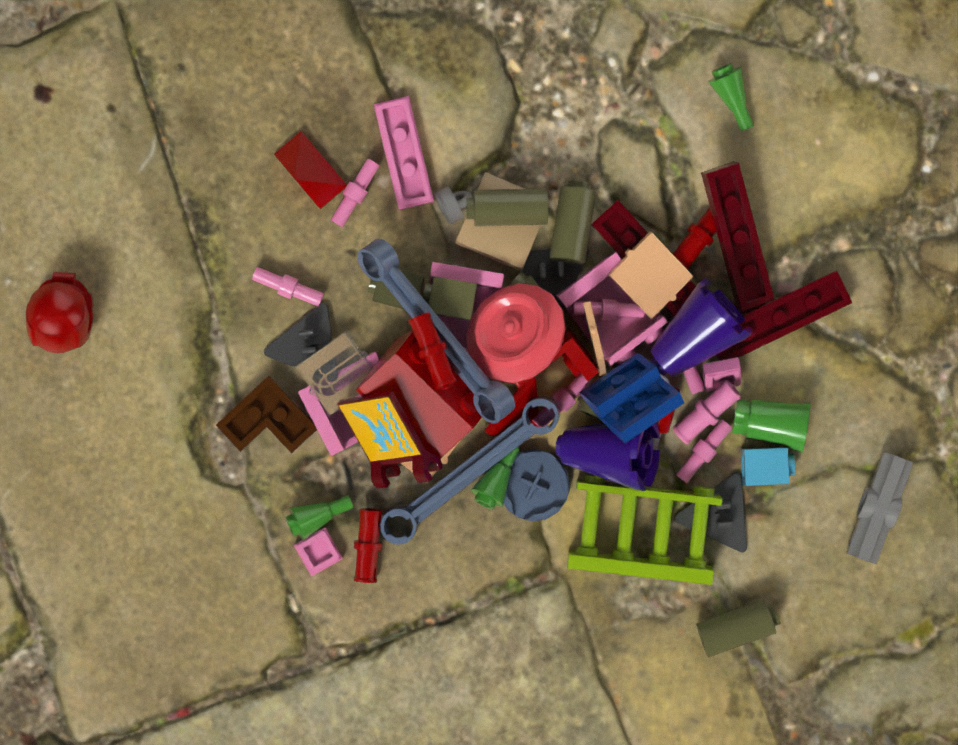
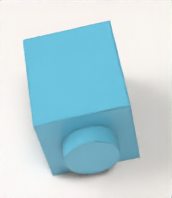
(766, 466)

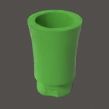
(773, 422)

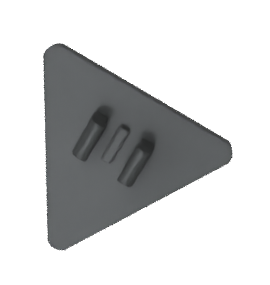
(551, 274)
(303, 338)
(724, 522)

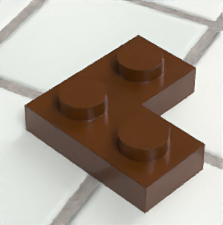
(271, 409)

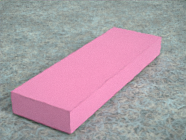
(403, 153)

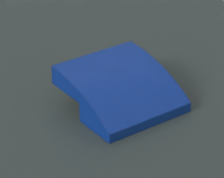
(631, 397)

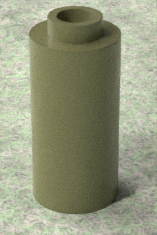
(508, 207)
(573, 223)
(738, 627)

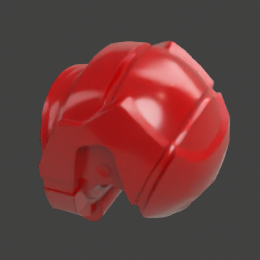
(60, 314)

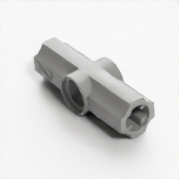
(879, 507)

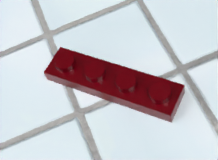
(624, 232)
(737, 236)
(790, 313)

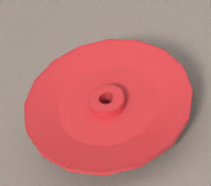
(516, 333)

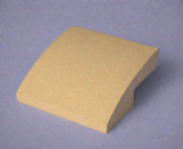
(500, 243)

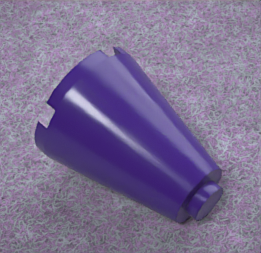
(698, 331)
(603, 454)

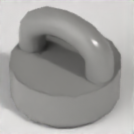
(452, 203)

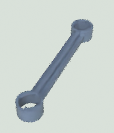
(490, 398)
(469, 470)

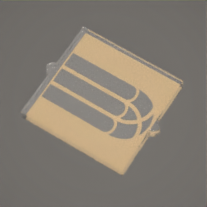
(335, 371)

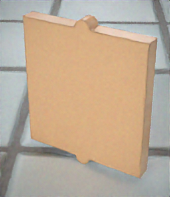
(650, 275)
(595, 340)

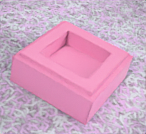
(717, 372)
(318, 551)

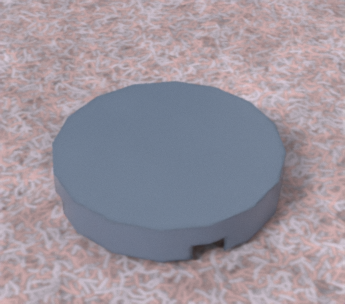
(536, 486)

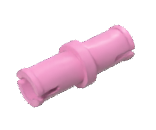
(707, 412)

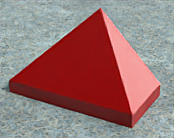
(310, 170)
(521, 397)

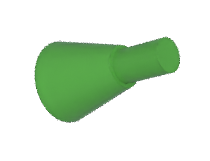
(730, 87)
(493, 485)
(309, 518)

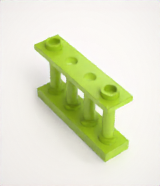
(658, 563)

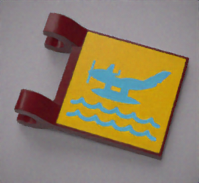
(387, 437)

